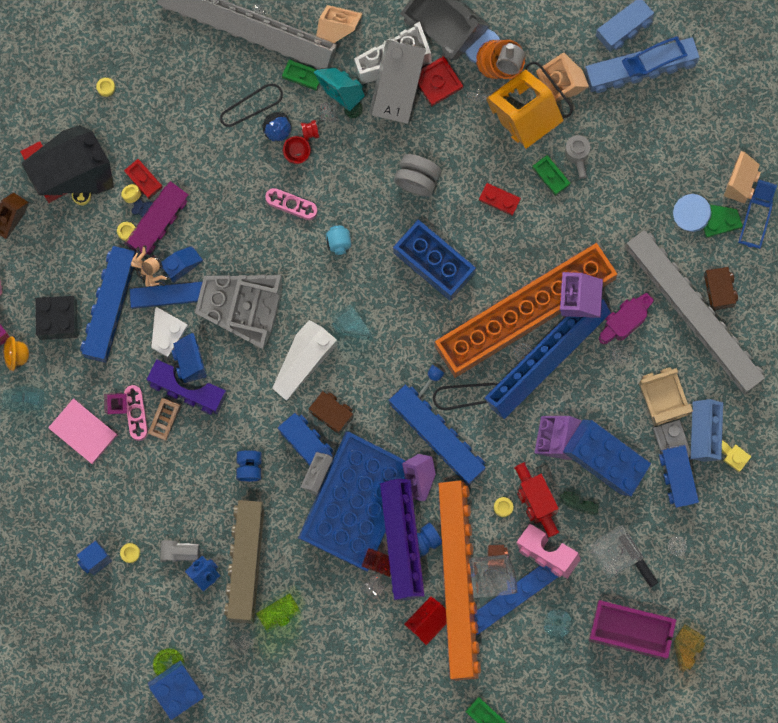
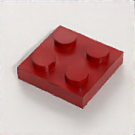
(438, 81)

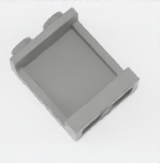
(316, 473)

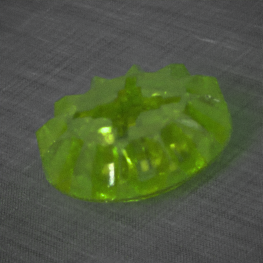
(164, 656)

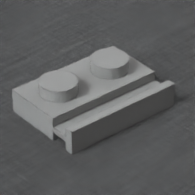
(671, 435)

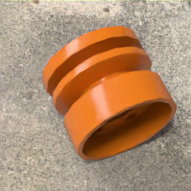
(488, 56)

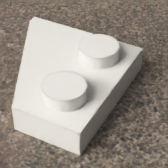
(166, 332)

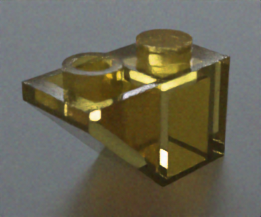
(686, 645)

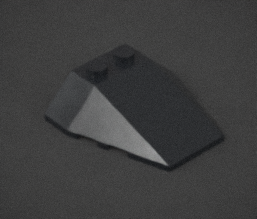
(70, 164)

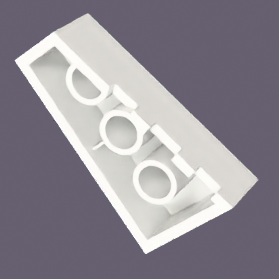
(368, 63)

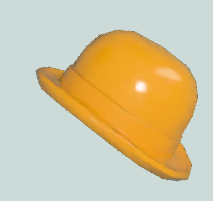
(15, 353)

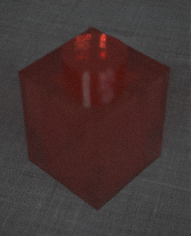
(377, 562)

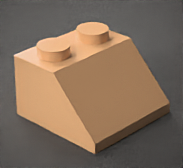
(742, 178)

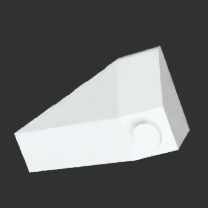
(306, 353)

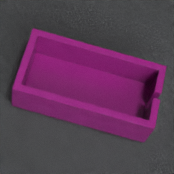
(632, 630)

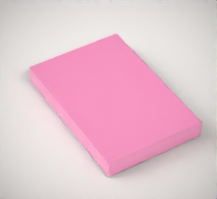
(83, 431)

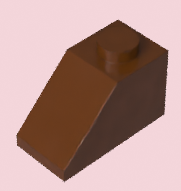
(11, 212)

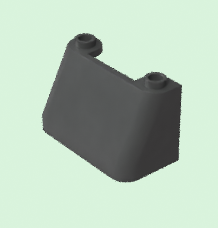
(447, 23)

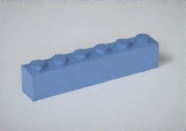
(613, 73)

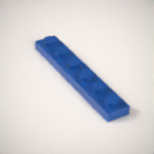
(504, 604)

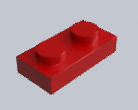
(143, 179)
(499, 199)

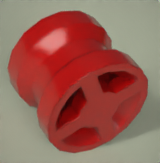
(310, 130)

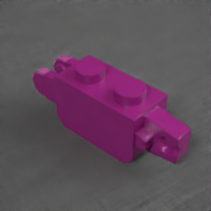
(626, 320)

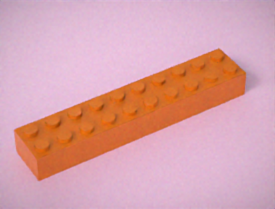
(517, 313)

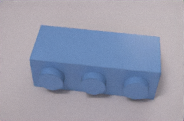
(625, 25)
(707, 430)

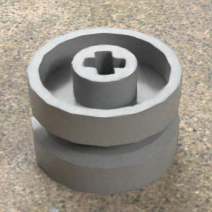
(417, 175)

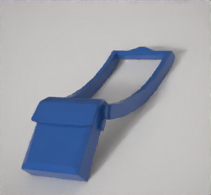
(635, 66)
(763, 191)

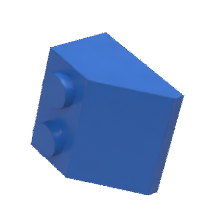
(189, 359)

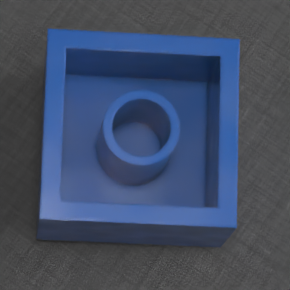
(175, 690)

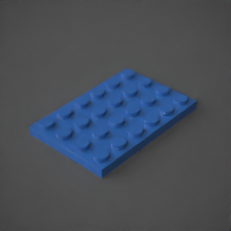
(349, 504)

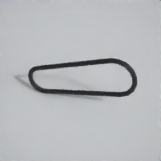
(536, 63)
(270, 84)
(460, 386)

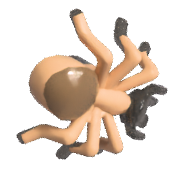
(147, 268)

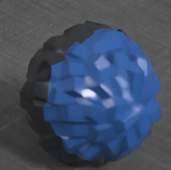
(276, 126)

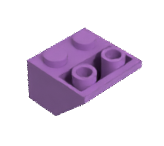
(581, 295)
(554, 435)

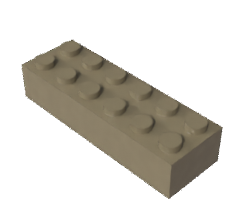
(246, 560)

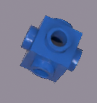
(203, 573)

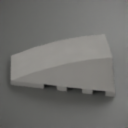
(242, 304)

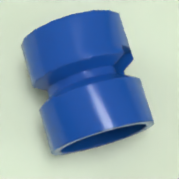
(248, 473)
(428, 539)

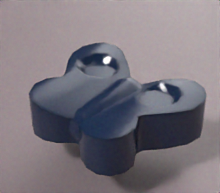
(140, 207)

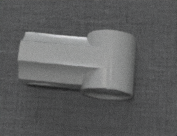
(178, 551)

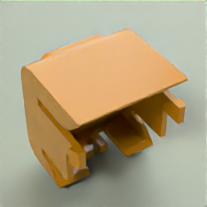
(534, 118)

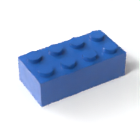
(434, 260)
(606, 457)

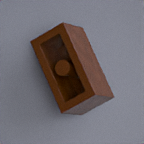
(720, 288)
(331, 412)

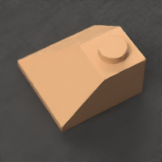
(337, 23)
(566, 75)

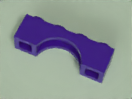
(208, 397)

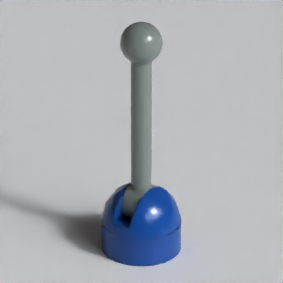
(434, 375)

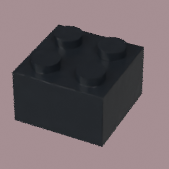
(56, 317)

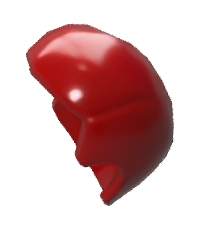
(296, 145)

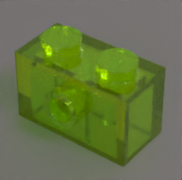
(278, 613)

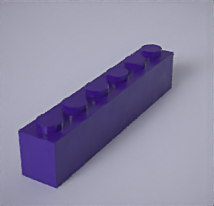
(402, 539)

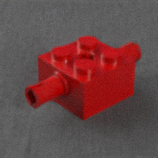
(538, 499)

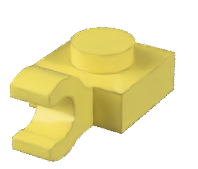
(735, 456)

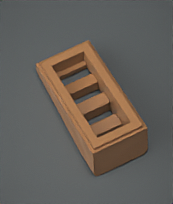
(164, 401)

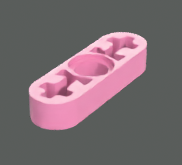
(276, 204)
(143, 426)

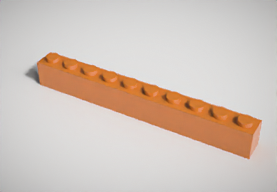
(458, 581)

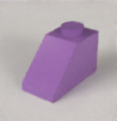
(421, 473)

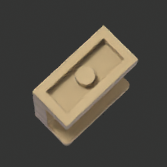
(664, 396)

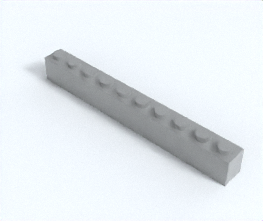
(257, 29)
(695, 312)

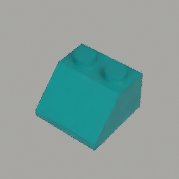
(340, 87)

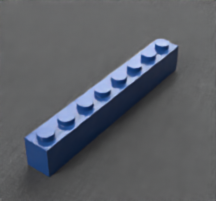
(542, 361)

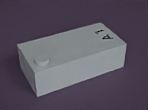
(397, 81)

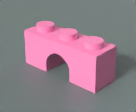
(561, 561)

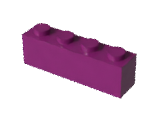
(157, 217)

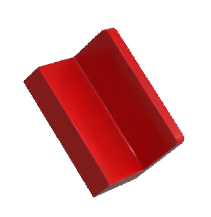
(427, 620)

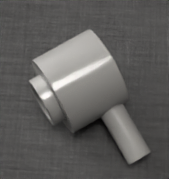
(510, 59)
(577, 152)

